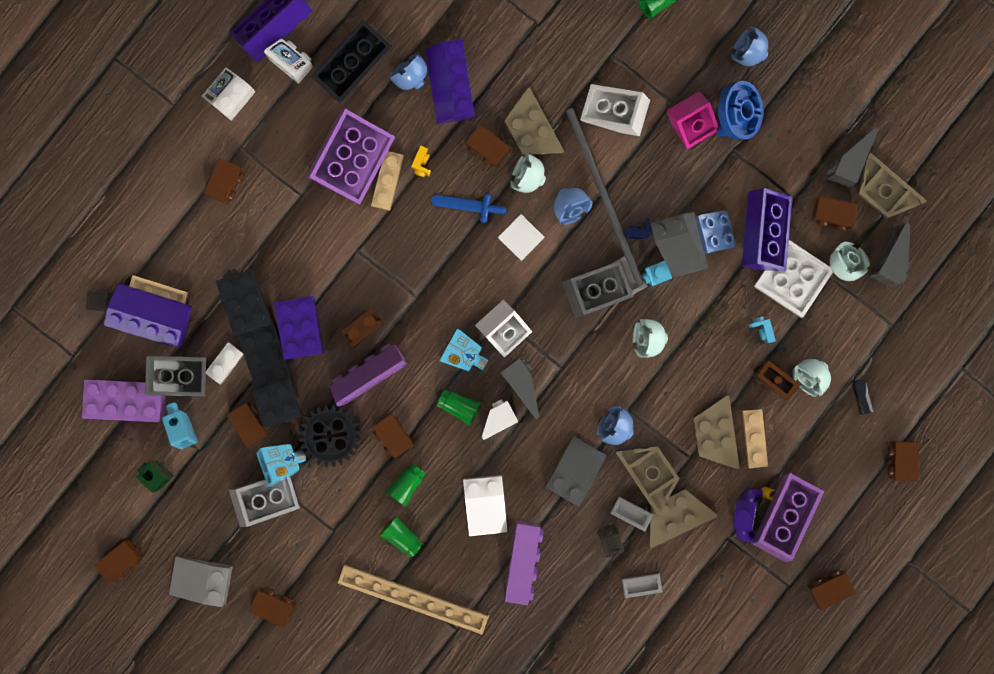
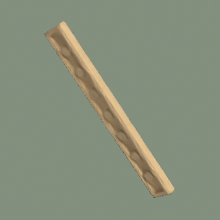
(413, 599)

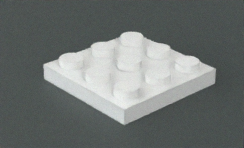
(798, 284)

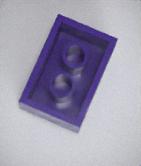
(299, 327)

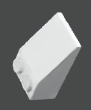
(616, 109)
(485, 505)

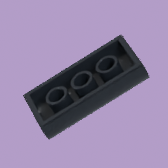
(351, 61)

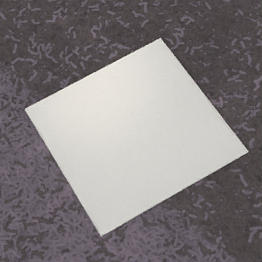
(521, 237)

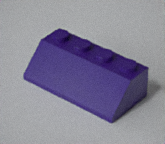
(269, 24)
(450, 82)
(767, 230)
(148, 315)

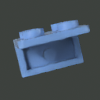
(715, 231)

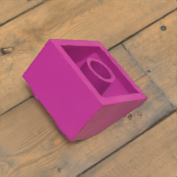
(693, 119)

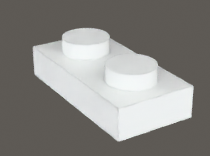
(224, 363)

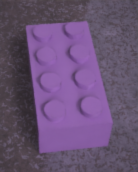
(121, 401)
(787, 517)
(522, 562)

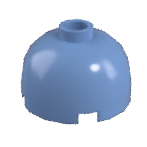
(751, 47)
(410, 73)
(571, 204)
(616, 427)

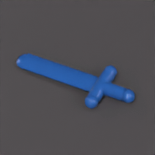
(469, 205)

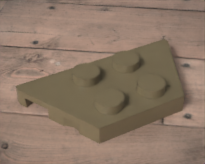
(531, 128)
(886, 190)
(716, 434)
(651, 474)
(678, 516)

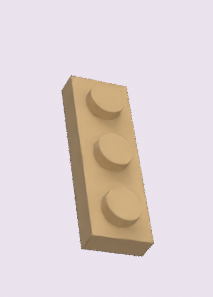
(387, 181)
(159, 289)
(754, 438)

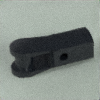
(862, 396)

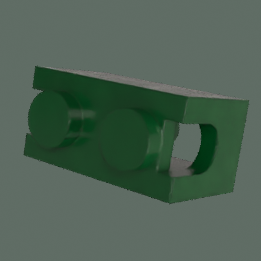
(154, 476)

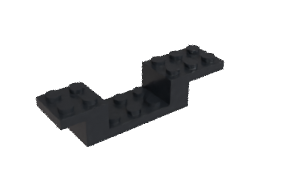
(261, 346)

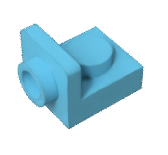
(656, 274)
(766, 331)

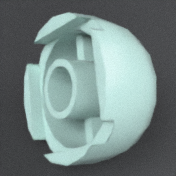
(528, 173)
(849, 262)
(649, 338)
(813, 376)

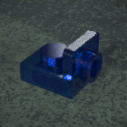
(636, 232)

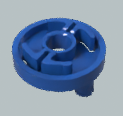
(732, 120)

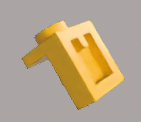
(421, 158)

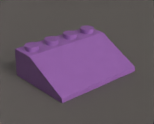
(350, 156)
(368, 375)

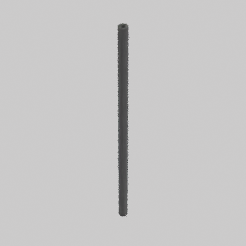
(604, 196)

